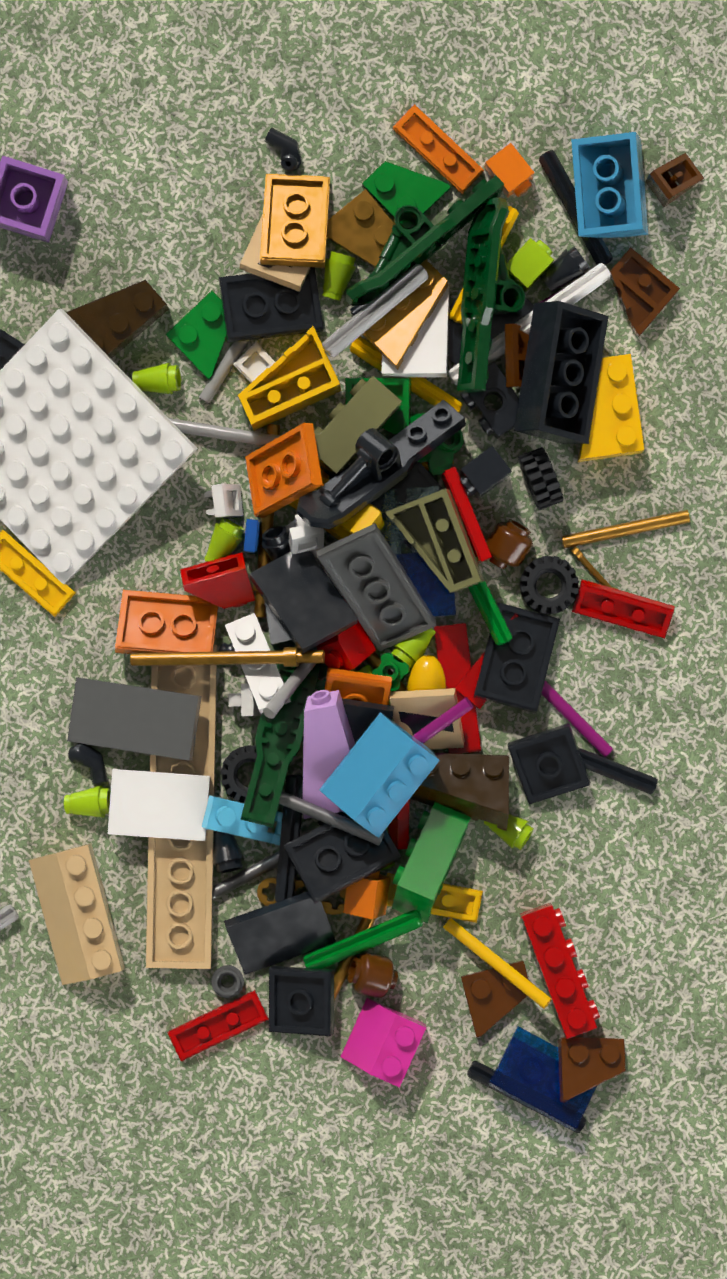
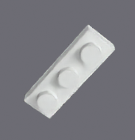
(262, 678)

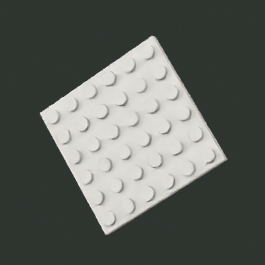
(77, 446)

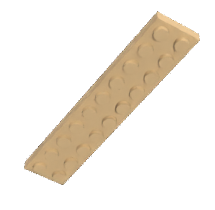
(178, 868)

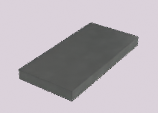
(376, 587)
(134, 718)

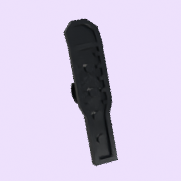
(378, 467)

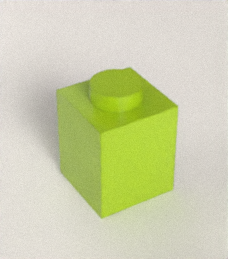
(530, 263)

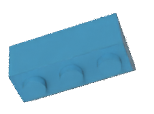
(610, 186)
(379, 775)

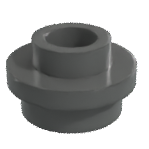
(227, 992)

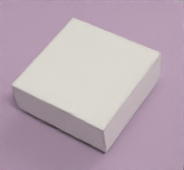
(253, 362)

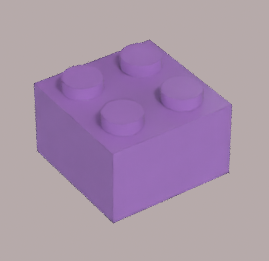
(29, 198)

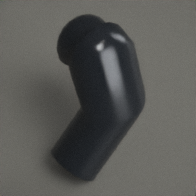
(287, 147)
(90, 758)

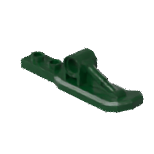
(417, 244)
(484, 293)
(276, 746)

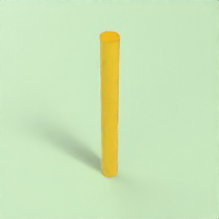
(497, 963)

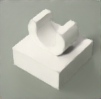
(226, 501)
(305, 538)
(245, 700)

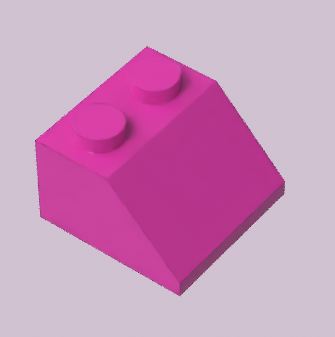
(383, 1042)

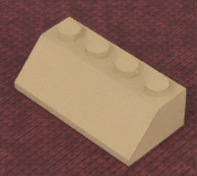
(77, 914)

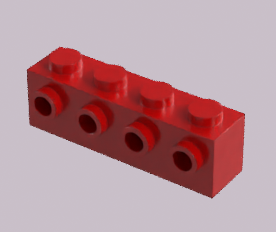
(558, 970)

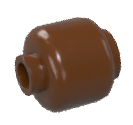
(509, 544)
(372, 975)

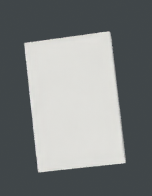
(430, 351)
(158, 804)

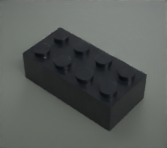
(561, 373)

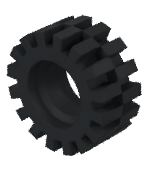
(540, 478)
(553, 565)
(230, 769)

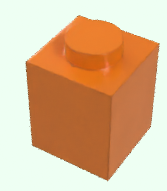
(511, 170)
(368, 896)

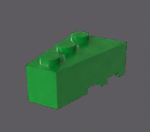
(429, 860)

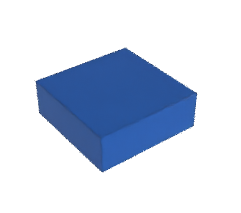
(252, 536)

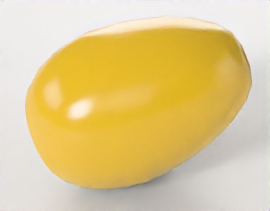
(426, 675)

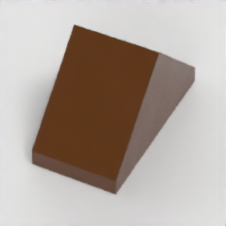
(673, 179)

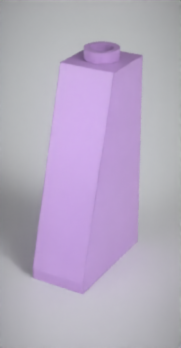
(325, 744)

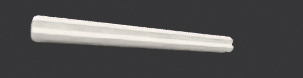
(569, 295)

